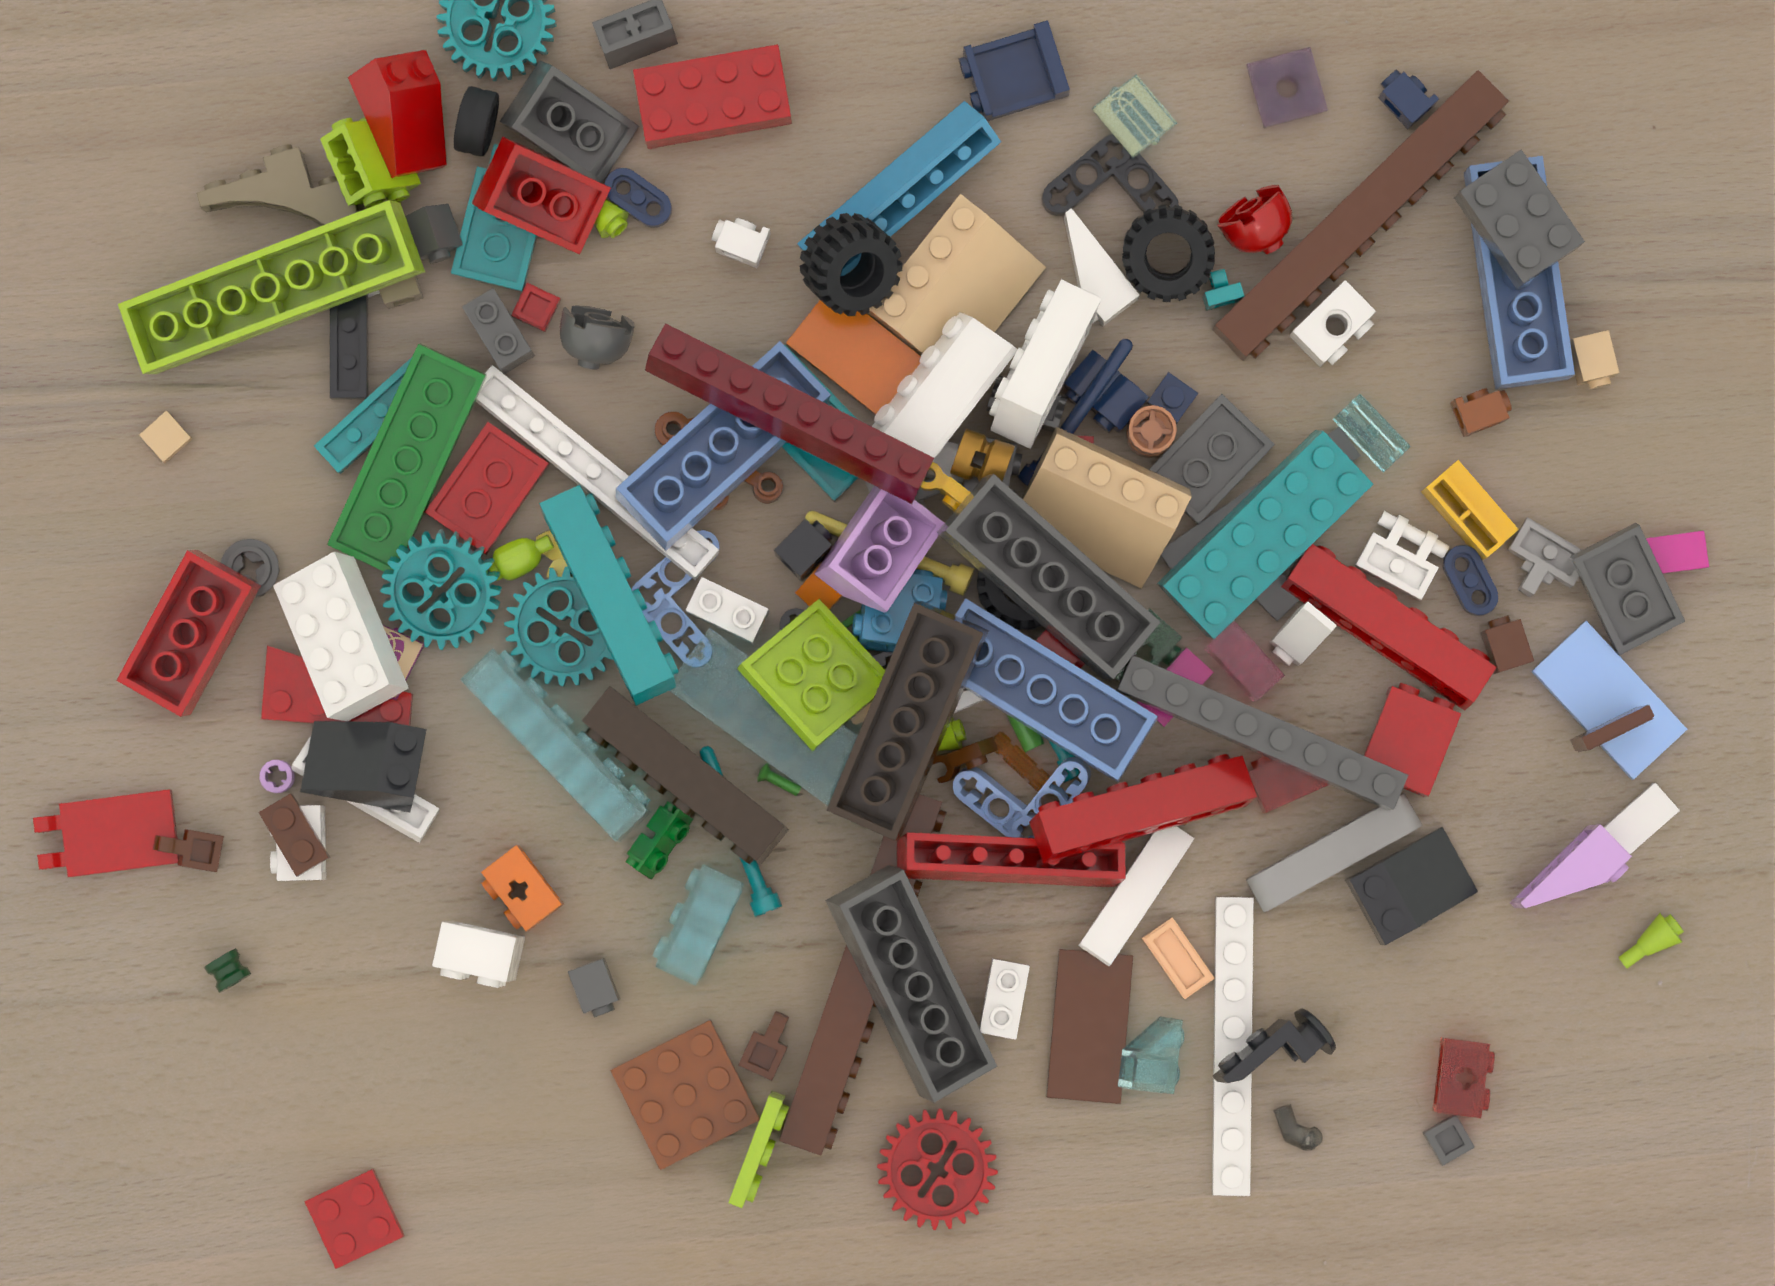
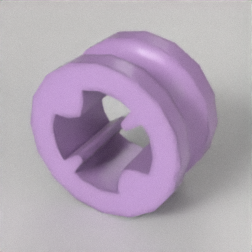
(271, 786)

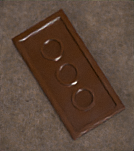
(1089, 1027)

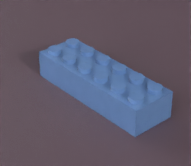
(1522, 324)
(707, 459)
(1055, 697)

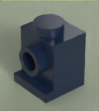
(1406, 98)

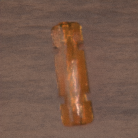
(1020, 761)

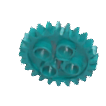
(528, 29)
(417, 567)
(547, 655)

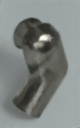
(1294, 1133)

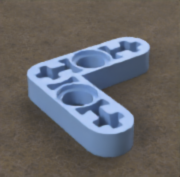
(665, 604)
(1018, 811)

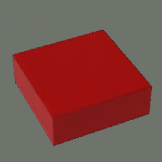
(535, 307)

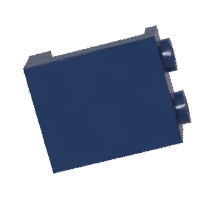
(1015, 72)

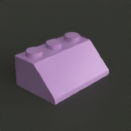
(879, 549)

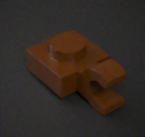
(971, 756)
(196, 849)
(765, 1051)

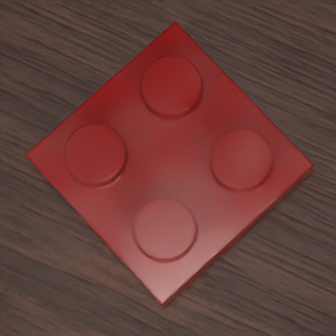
(354, 1218)

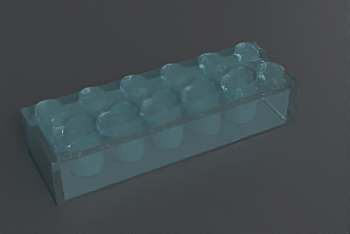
(726, 698)
(556, 746)

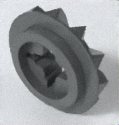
(256, 552)

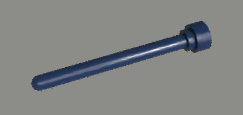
(1087, 399)

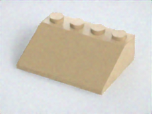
(959, 267)
(1106, 505)

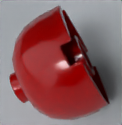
(1259, 222)

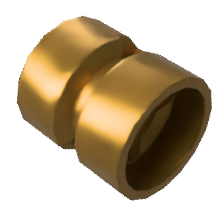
(995, 462)

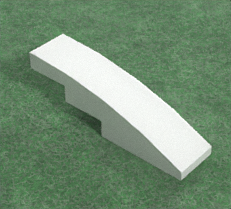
(1135, 893)

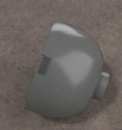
(594, 336)

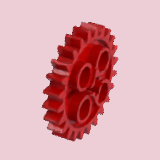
(966, 1186)

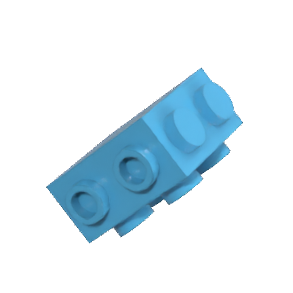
(882, 630)

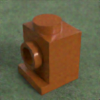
(1481, 410)

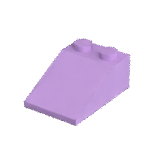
(1585, 863)

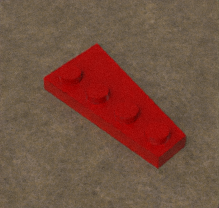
(293, 698)

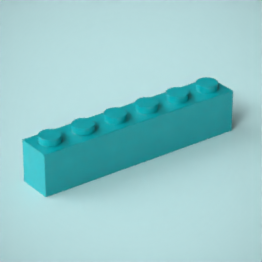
(608, 594)

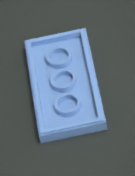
(1599, 686)

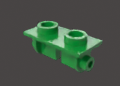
(651, 855)

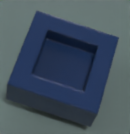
(1173, 396)

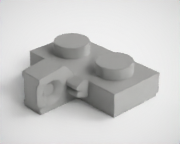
(1544, 557)

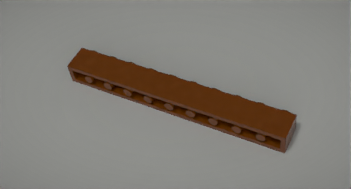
(1361, 215)
(844, 1022)

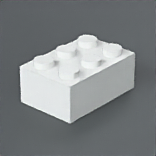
(478, 952)

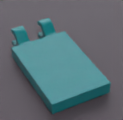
(492, 247)

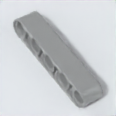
(1332, 853)

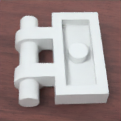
(1396, 565)

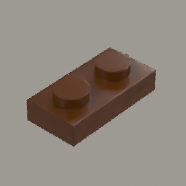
(294, 835)

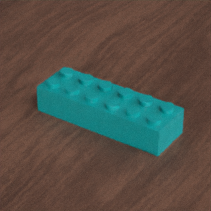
(1265, 533)

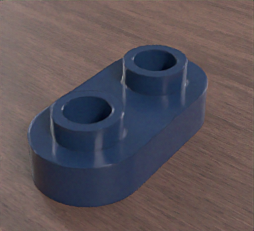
(639, 197)
(1472, 579)

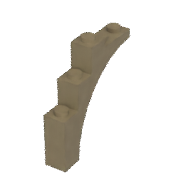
(290, 189)

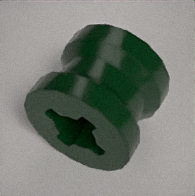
(227, 970)

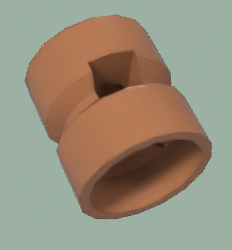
(1151, 431)

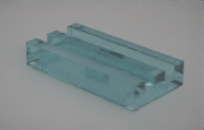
(1368, 436)

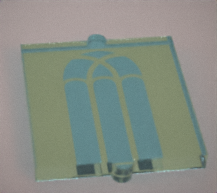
(1134, 116)

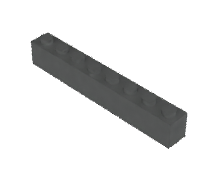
(1262, 733)

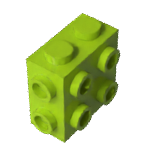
(361, 167)

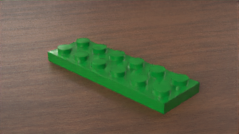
(407, 457)

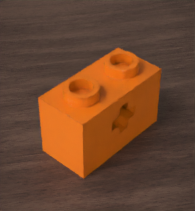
(518, 867)

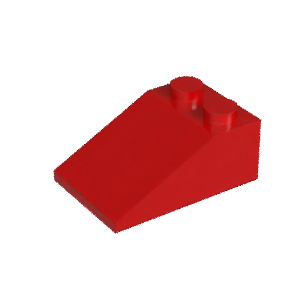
(403, 111)
(540, 195)

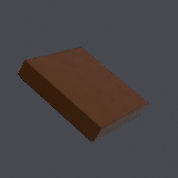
(1612, 728)

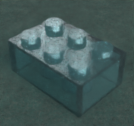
(698, 924)

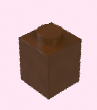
(1506, 644)

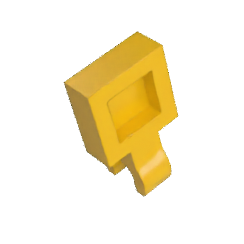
(950, 488)

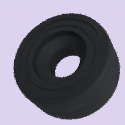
(476, 121)

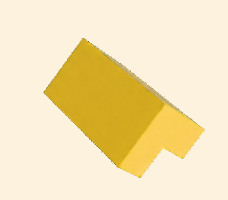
(1469, 510)

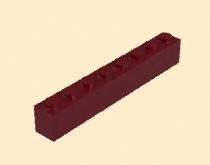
(788, 413)

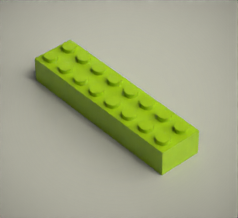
(271, 287)

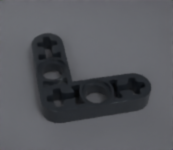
(1118, 169)

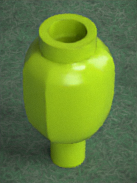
(519, 557)

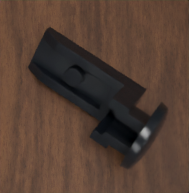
(1297, 1042)

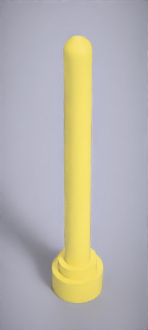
(955, 576)

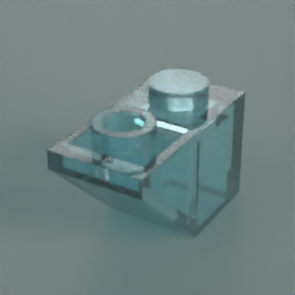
(1152, 1058)

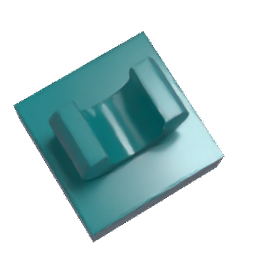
(1221, 293)

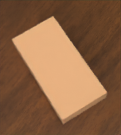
(1178, 958)

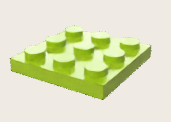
(814, 674)
(759, 1150)

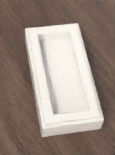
(1641, 818)

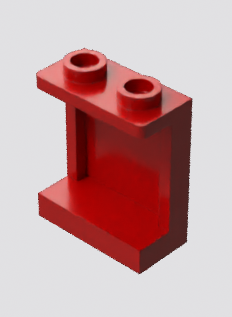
(1413, 736)

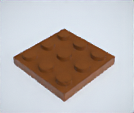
(685, 1094)

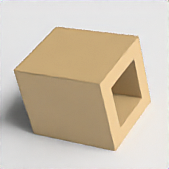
(1594, 359)

